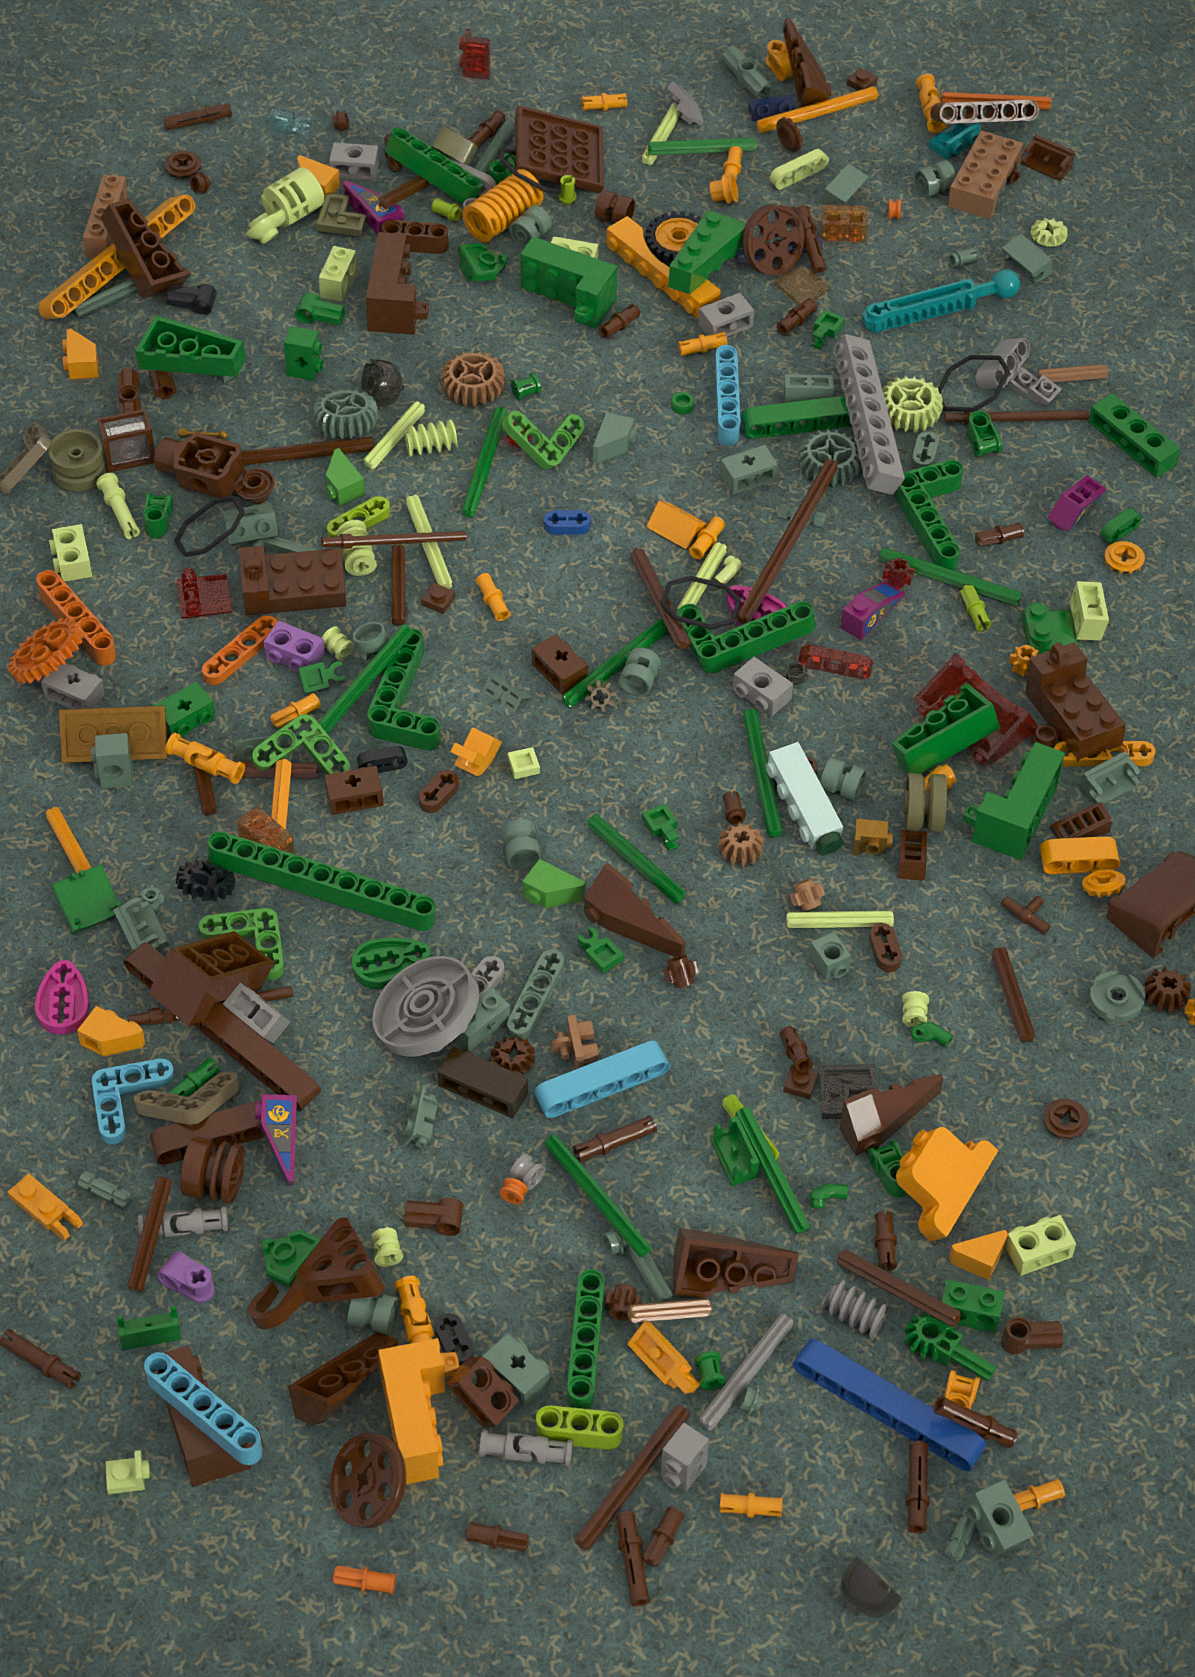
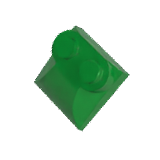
(1047, 627)

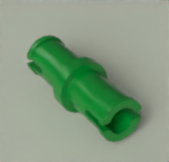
(195, 1079)

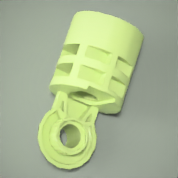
(286, 203)

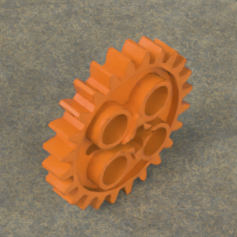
(45, 650)

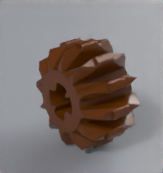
(1167, 990)

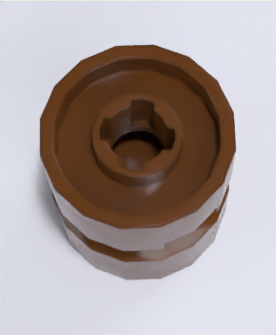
(612, 207)

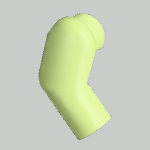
(732, 566)

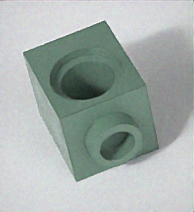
(830, 947)

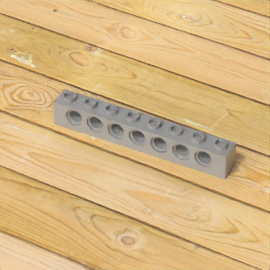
(868, 414)

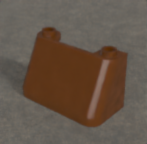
(1156, 903)

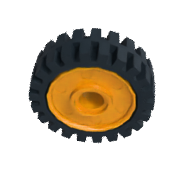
(668, 235)

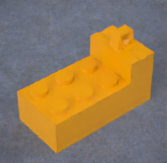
(409, 1379)

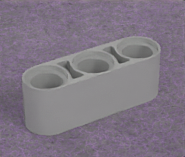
(1013, 353)

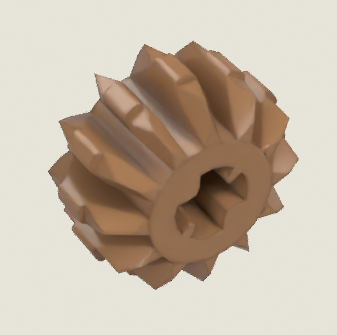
(741, 844)

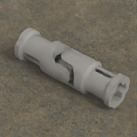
(195, 1221)
(532, 1448)

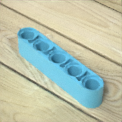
(727, 395)
(601, 1079)
(208, 1420)

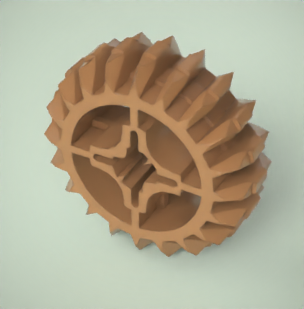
(472, 383)

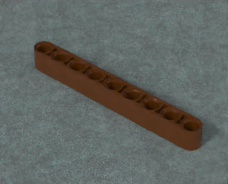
(235, 1037)

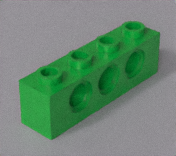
(1134, 435)

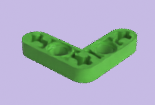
(549, 445)
(307, 739)
(253, 928)

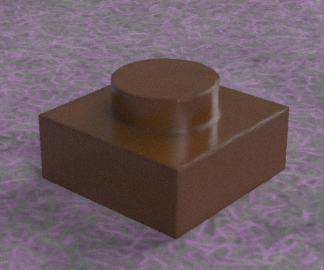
(862, 79)
(438, 598)
(800, 1083)

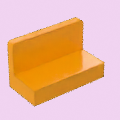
(675, 524)

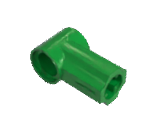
(312, 308)

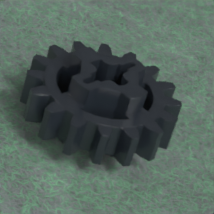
(205, 880)

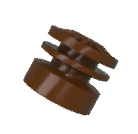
(207, 1169)

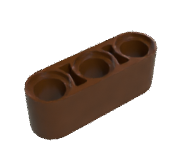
(422, 236)

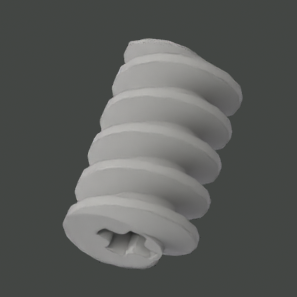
(854, 1308)

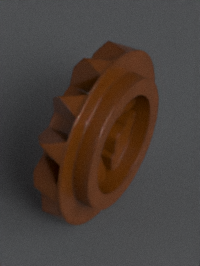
(789, 134)
(182, 158)
(523, 1060)
(1055, 1113)

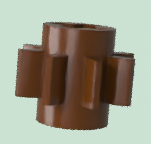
(680, 971)
(620, 1301)

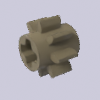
(596, 700)

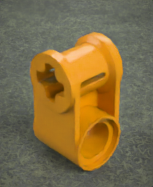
(778, 60)
(961, 1389)

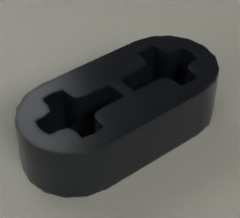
(385, 758)
(460, 1336)

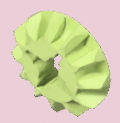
(1044, 237)

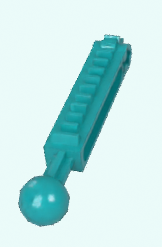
(937, 301)

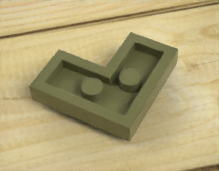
(337, 220)

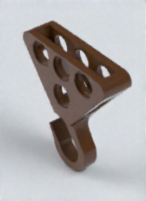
(316, 1285)

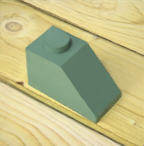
(613, 437)

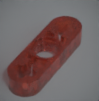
(859, 665)

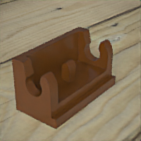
(1048, 158)

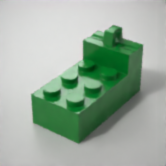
(570, 278)
(1011, 821)

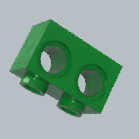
(978, 1305)

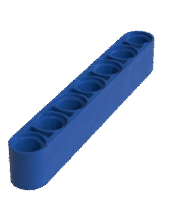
(889, 1404)

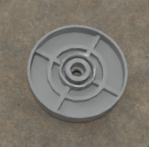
(425, 1006)

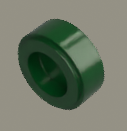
(829, 843)

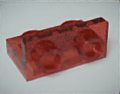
(475, 56)

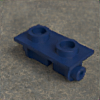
(770, 106)

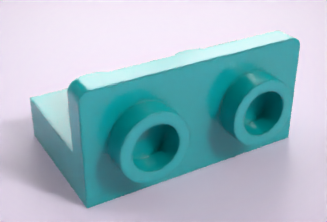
(954, 139)

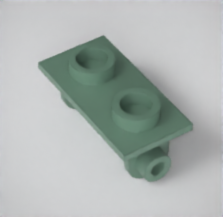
(245, 748)
(415, 1127)

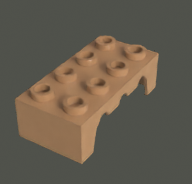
(984, 174)

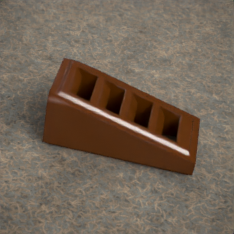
(1095, 814)
(916, 867)

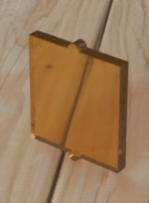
(802, 285)

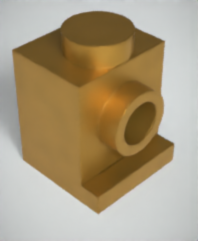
(871, 837)

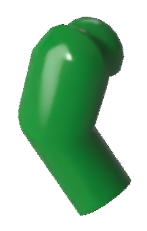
(930, 1031)

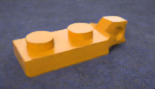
(662, 1358)

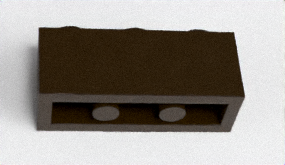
(483, 1082)

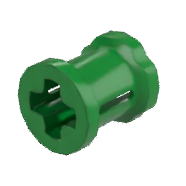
(534, 386)
(710, 1370)

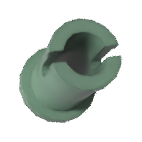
(958, 258)

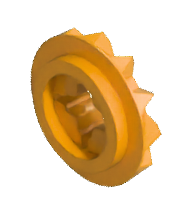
(1116, 550)
(1103, 883)

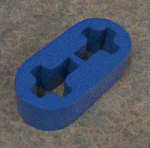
(567, 522)

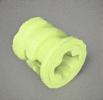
(337, 643)
(915, 1008)
(386, 1247)

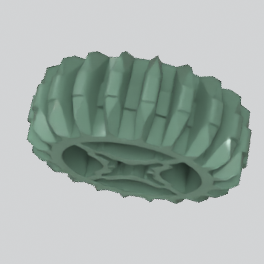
(345, 413)
(831, 446)

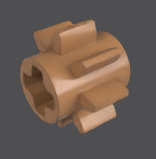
(807, 894)

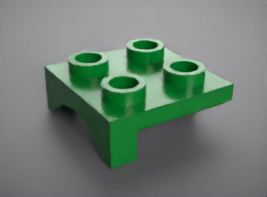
(86, 898)

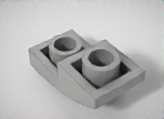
(686, 104)
(1037, 390)

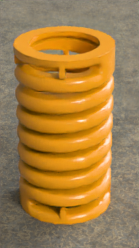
(501, 206)

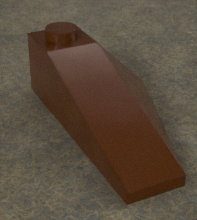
(807, 74)
(619, 910)
(875, 1115)
(720, 1263)
(333, 1383)

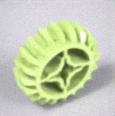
(910, 400)

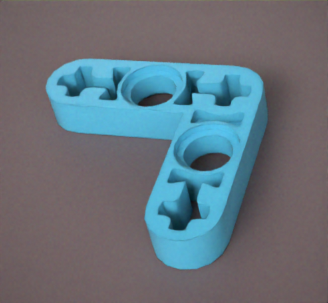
(112, 1092)

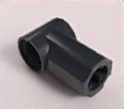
(199, 299)

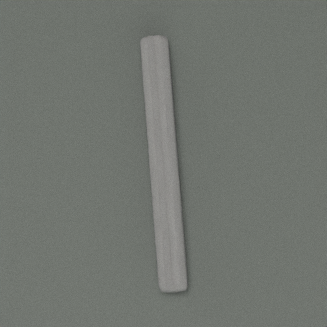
(746, 1372)

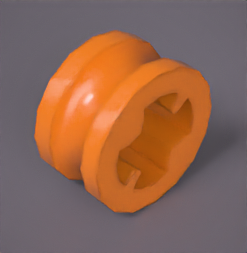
(894, 209)
(513, 1191)

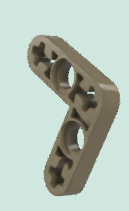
(37, 442)
(192, 1108)

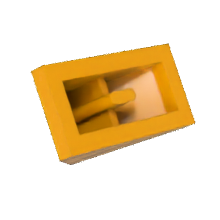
(979, 1254)

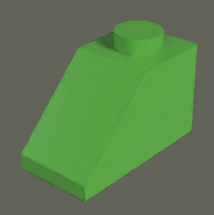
(343, 480)
(552, 886)

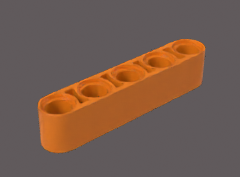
(64, 604)

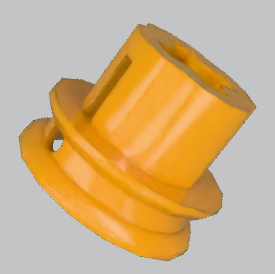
(724, 189)

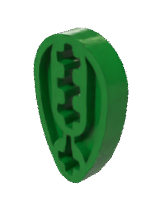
(381, 951)

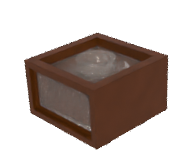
(126, 440)

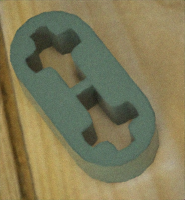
(928, 452)

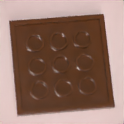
(559, 146)

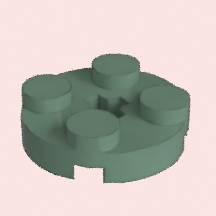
(1112, 1010)

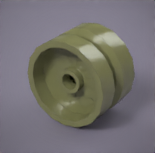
(76, 460)
(923, 802)

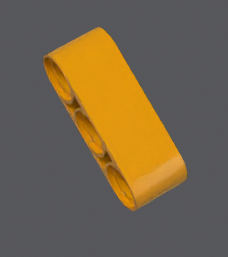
(1079, 855)

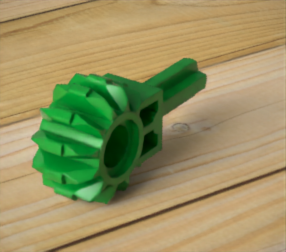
(945, 1345)

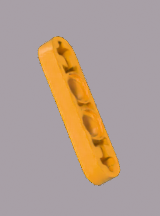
(1133, 746)

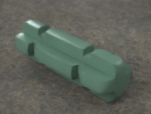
(785, 511)
(104, 1189)
(960, 1537)

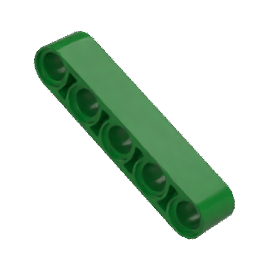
(432, 165)
(796, 417)
(589, 1328)

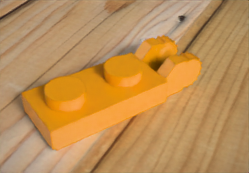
(43, 1206)

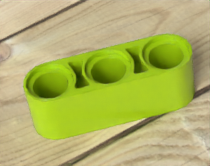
(593, 1420)

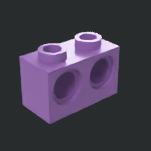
(293, 646)

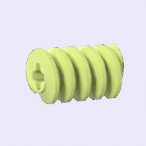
(431, 437)
(359, 559)

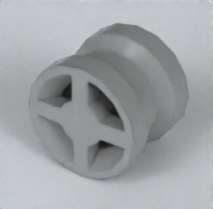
(527, 1171)

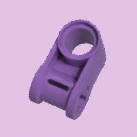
(187, 1278)

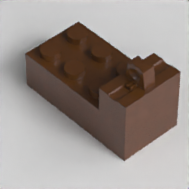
(389, 296)
(291, 580)
(1072, 702)
(207, 973)
(201, 1455)

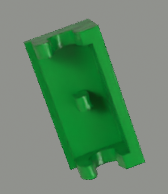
(735, 1152)
(149, 1330)

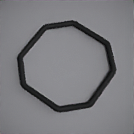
(522, 177)
(987, 401)
(219, 539)
(694, 622)

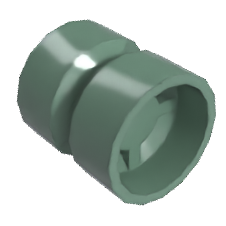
(934, 178)
(532, 223)
(370, 640)
(639, 671)
(841, 778)
(521, 844)
(373, 1312)

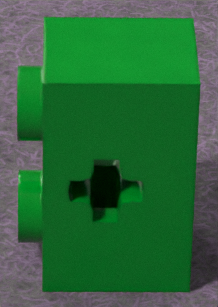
(303, 353)
(187, 710)

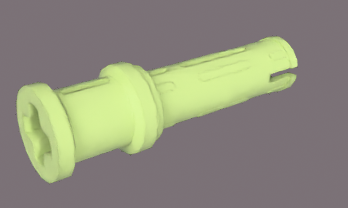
(115, 498)

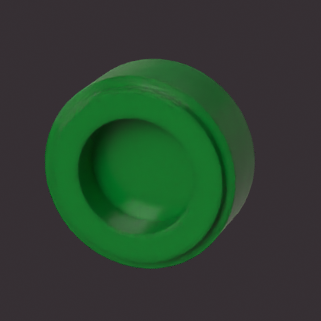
(682, 403)

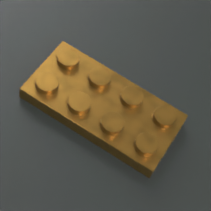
(143, 725)

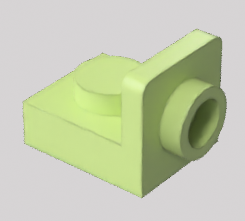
(127, 1474)

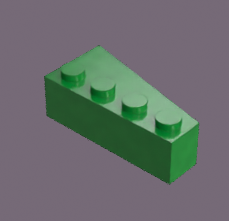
(705, 250)
(188, 349)
(946, 731)

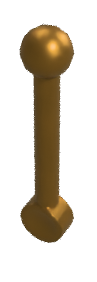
(184, 433)

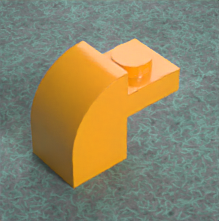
(476, 752)

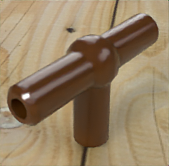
(1027, 914)

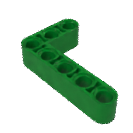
(915, 501)
(746, 640)
(385, 715)

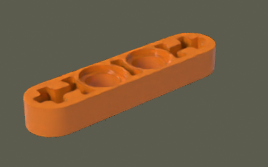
(237, 648)

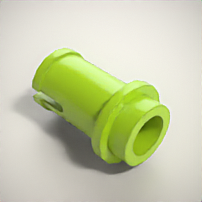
(567, 193)
(451, 211)

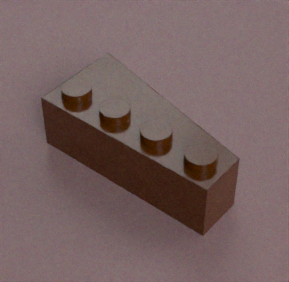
(143, 253)

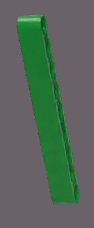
(321, 881)

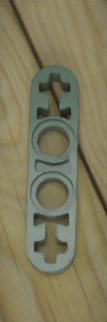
(532, 993)

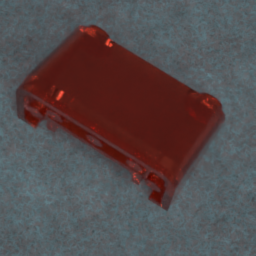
(1014, 721)

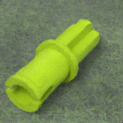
(975, 607)

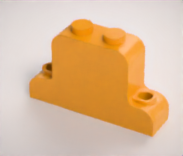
(942, 1177)

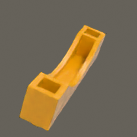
(628, 241)

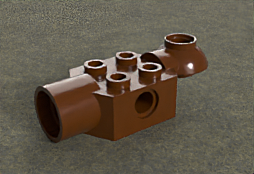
(213, 468)

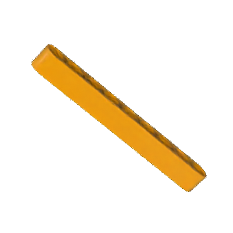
(110, 262)

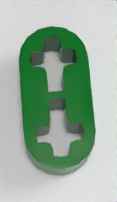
(1121, 525)

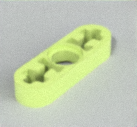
(809, 163)

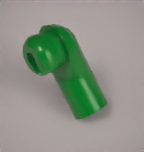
(827, 1191)

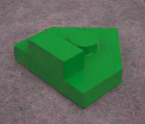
(480, 263)
(287, 1255)

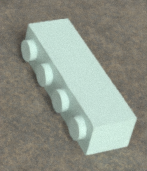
(803, 793)

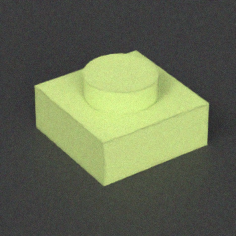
(523, 763)

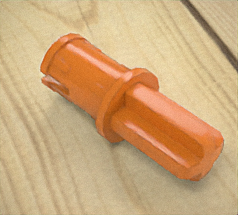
(364, 1579)

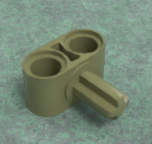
(454, 146)

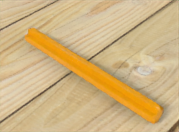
(820, 108)

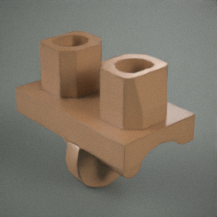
(572, 1043)

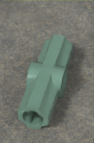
(747, 72)

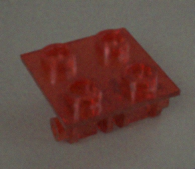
(203, 594)

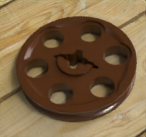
(768, 232)
(373, 1470)

